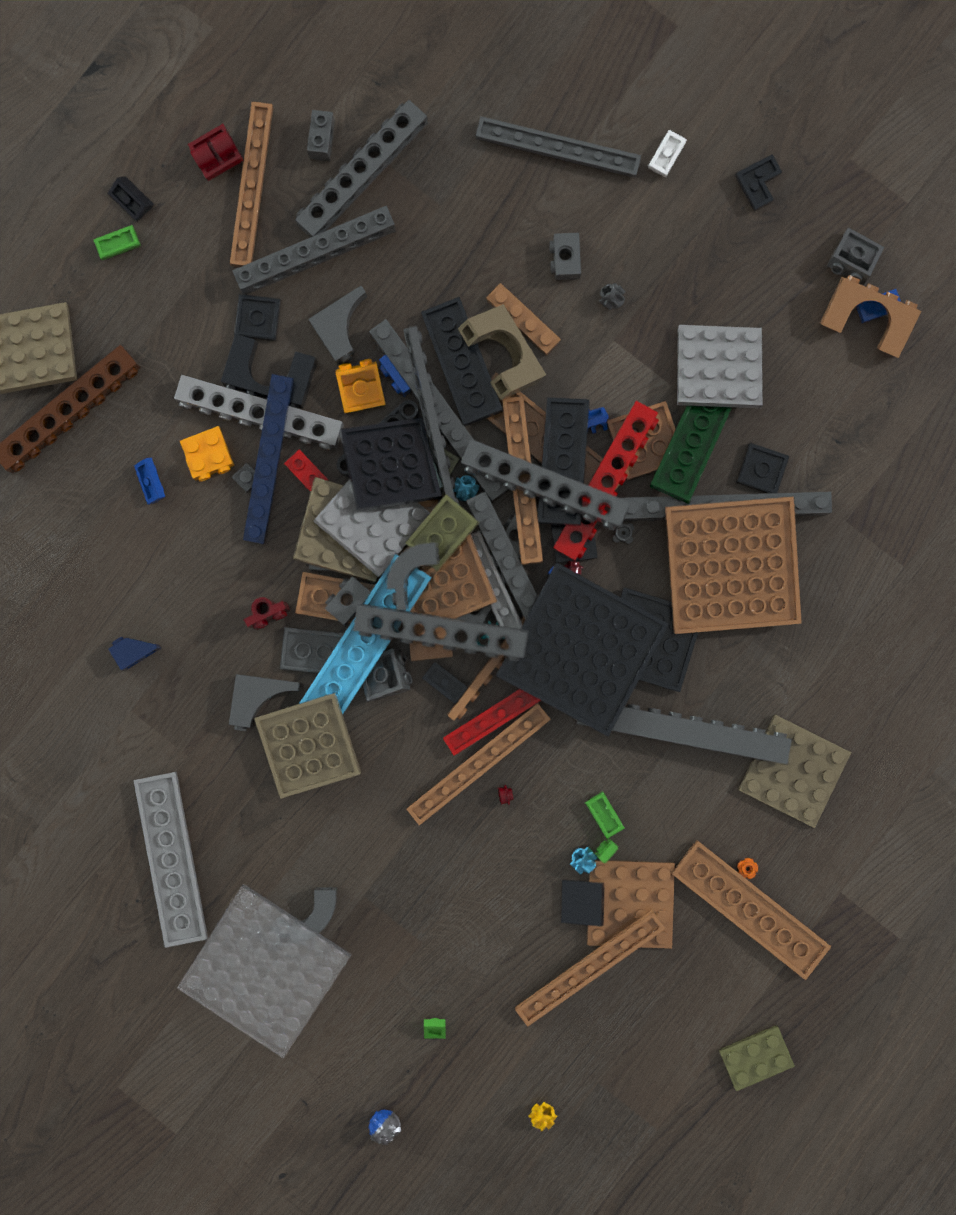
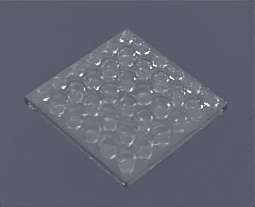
(263, 971)

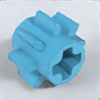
(465, 488)
(583, 860)

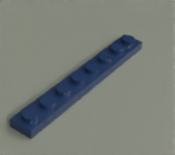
(268, 458)

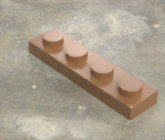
(524, 319)

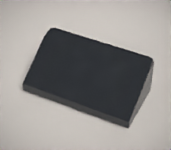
(130, 198)

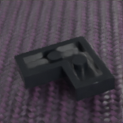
(753, 181)

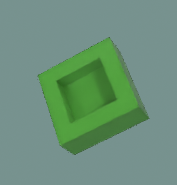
(434, 1028)

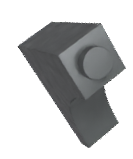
(333, 324)
(251, 694)

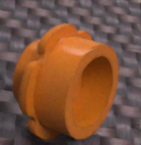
(747, 862)

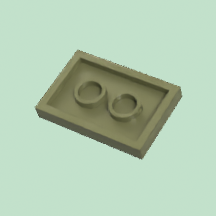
(447, 525)
(756, 1058)

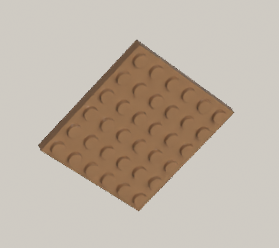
(733, 565)

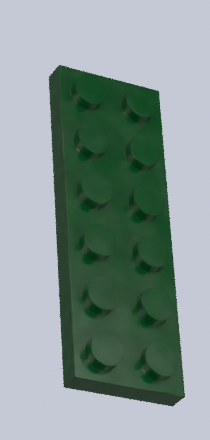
(689, 451)

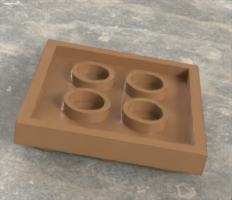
(656, 446)

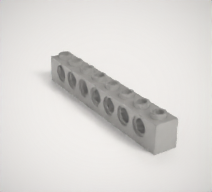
(190, 386)

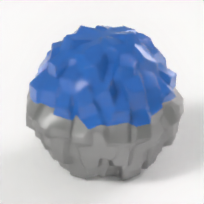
(384, 1126)

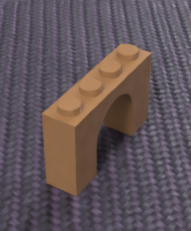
(900, 316)

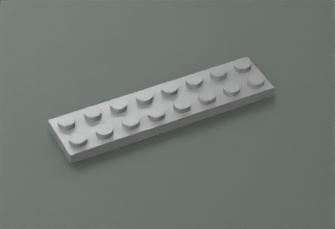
(170, 859)

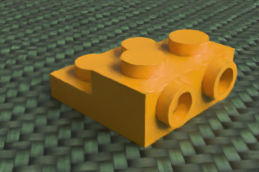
(360, 386)
(207, 454)

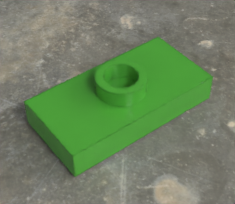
(117, 242)
(604, 815)
(606, 850)

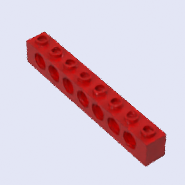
(640, 414)

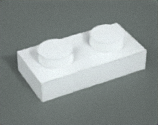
(667, 153)

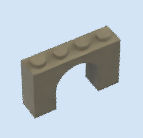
(499, 326)

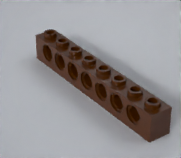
(69, 397)

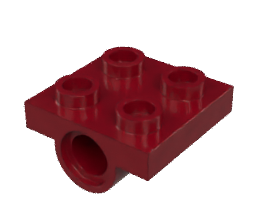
(215, 152)
(276, 612)

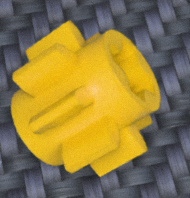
(542, 1116)

